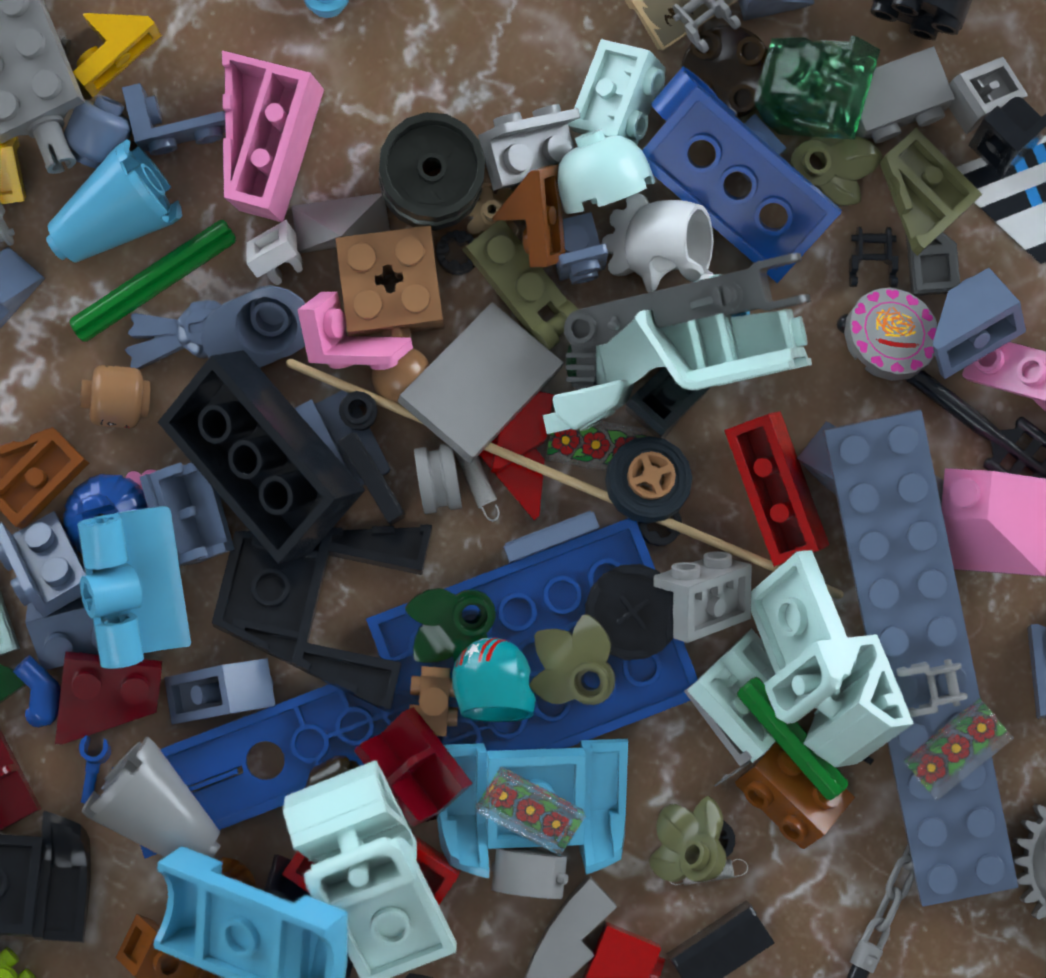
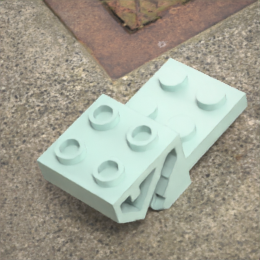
(823, 668)
(369, 870)

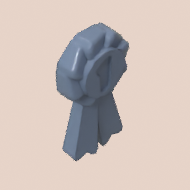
(169, 334)

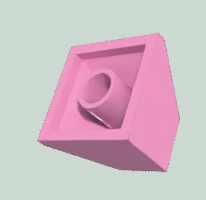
(995, 521)

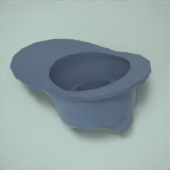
(258, 322)

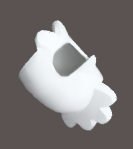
(660, 239)

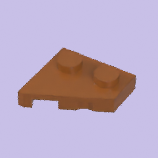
(35, 474)

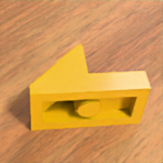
(124, 41)

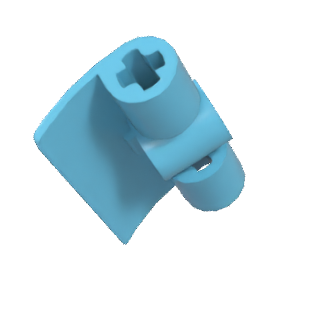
(133, 585)

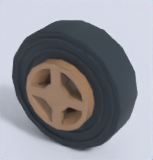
(661, 467)

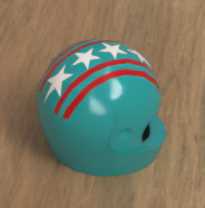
(493, 682)

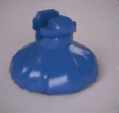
(99, 496)

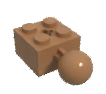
(374, 312)

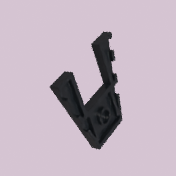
(277, 603)

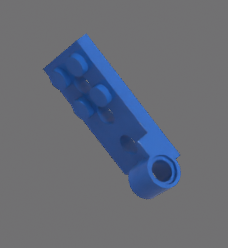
(698, 114)

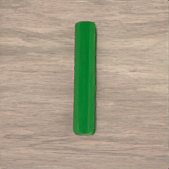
(791, 738)

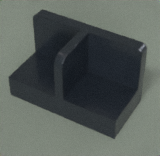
(1008, 135)

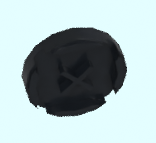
(632, 611)

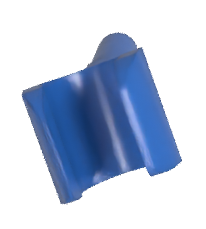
(92, 766)

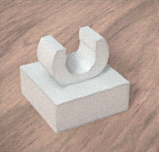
(272, 250)

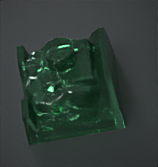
(815, 86)

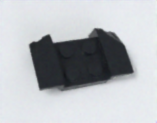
(46, 882)

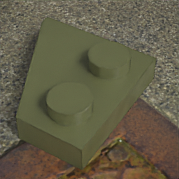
(925, 189)

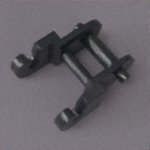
(886, 238)

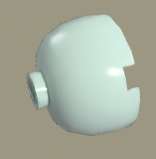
(601, 171)

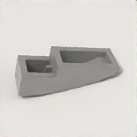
(562, 945)

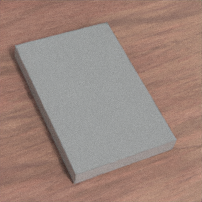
(480, 382)

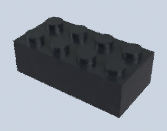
(260, 456)

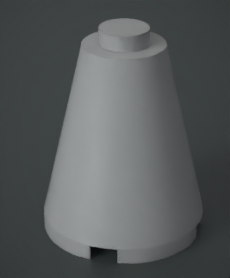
(152, 805)

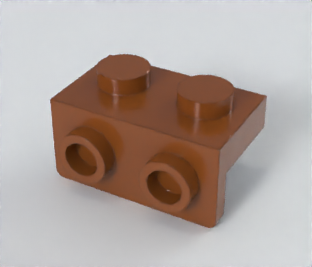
(790, 797)

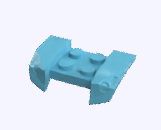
(585, 776)

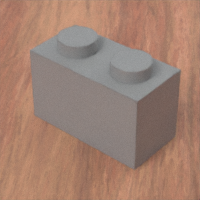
(905, 93)

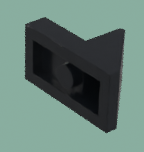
(662, 403)

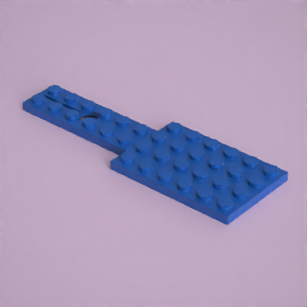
(528, 597)

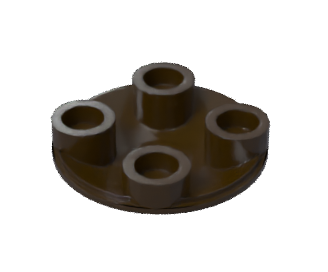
(730, 65)

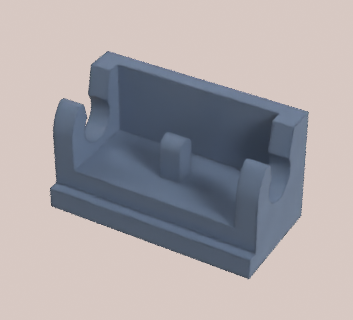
(195, 511)

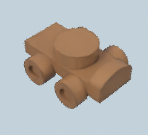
(434, 691)

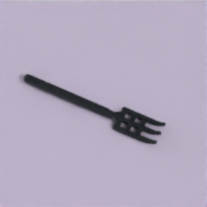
(1001, 440)

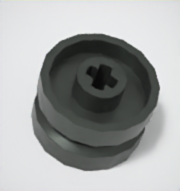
(428, 143)

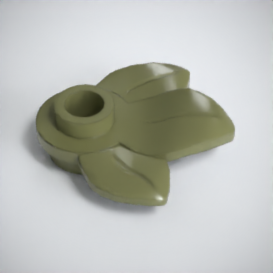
(842, 165)
(569, 658)
(689, 843)

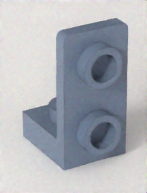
(145, 114)
(582, 251)

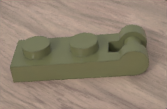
(522, 288)

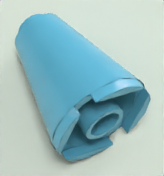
(113, 206)

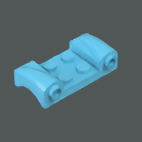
(243, 929)

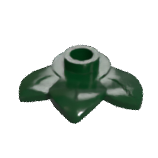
(443, 629)

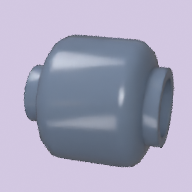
(96, 130)

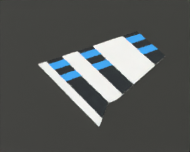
(1016, 199)

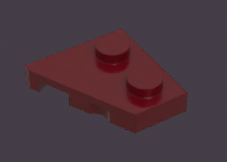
(104, 697)

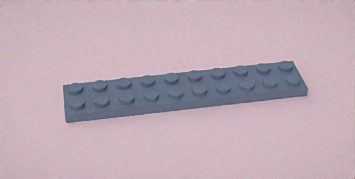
(915, 608)

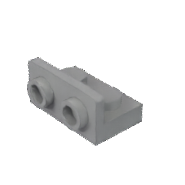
(526, 144)
(707, 594)

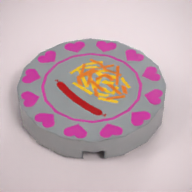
(891, 333)

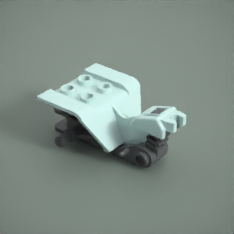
(679, 329)

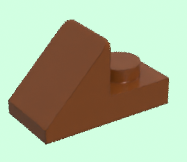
(540, 204)

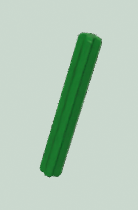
(152, 281)

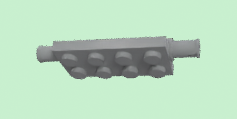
(35, 81)

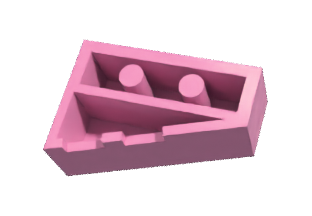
(267, 132)

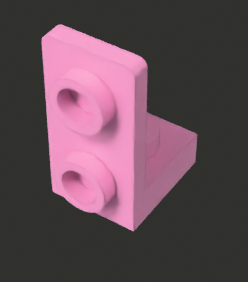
(327, 343)
(1013, 370)

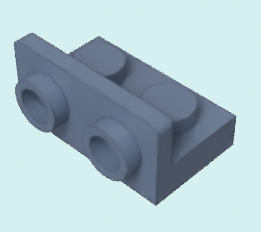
(44, 564)

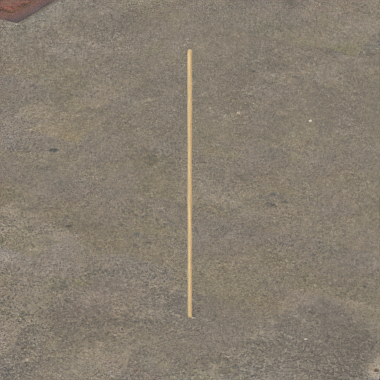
(551, 473)

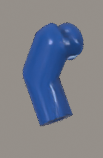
(43, 694)

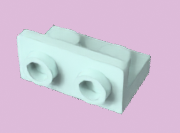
(619, 91)

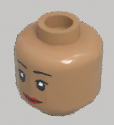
(115, 396)

